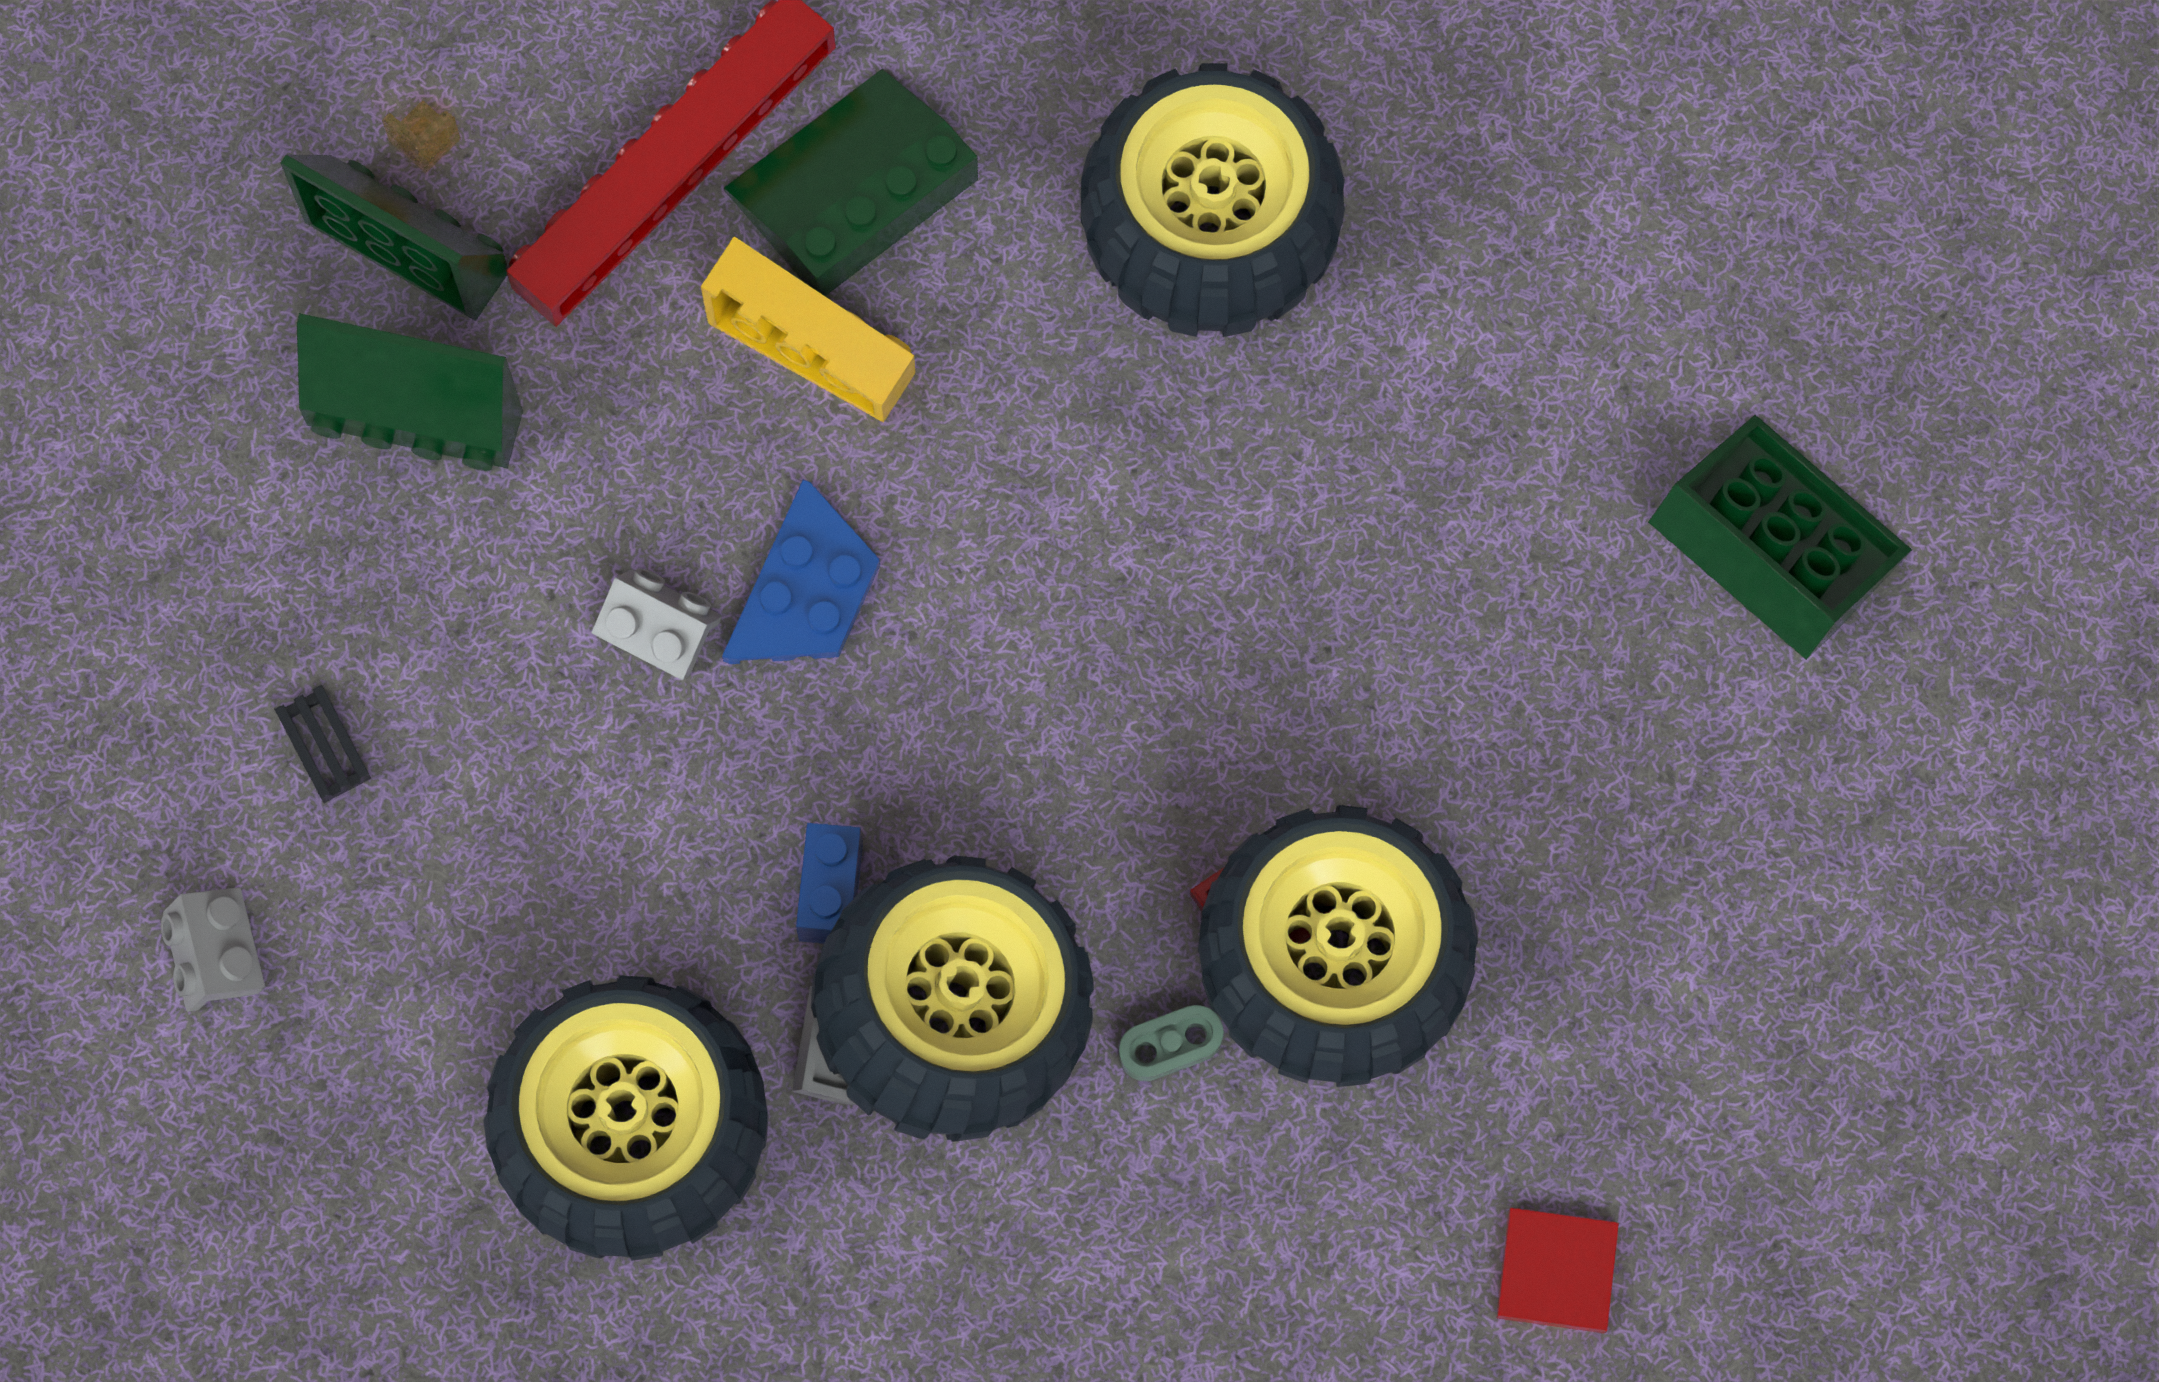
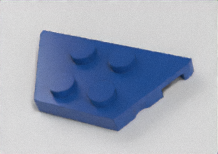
(806, 587)

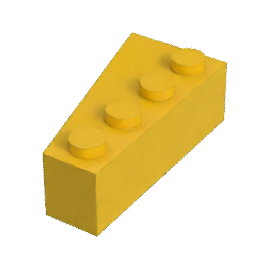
(805, 331)

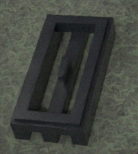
(303, 705)

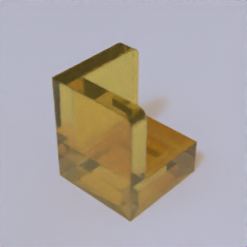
(422, 135)

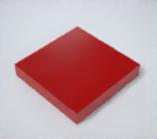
(1557, 1270)

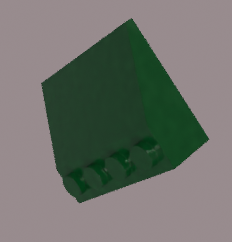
(854, 181)
(396, 231)
(406, 393)
(1779, 535)

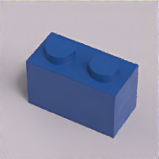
(827, 878)

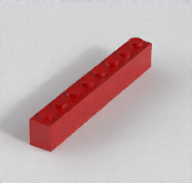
(670, 158)

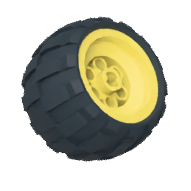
(1262, 156)
(1019, 975)
(1325, 1024)
(611, 1199)

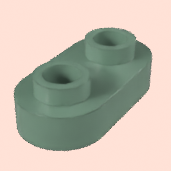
(1169, 1042)

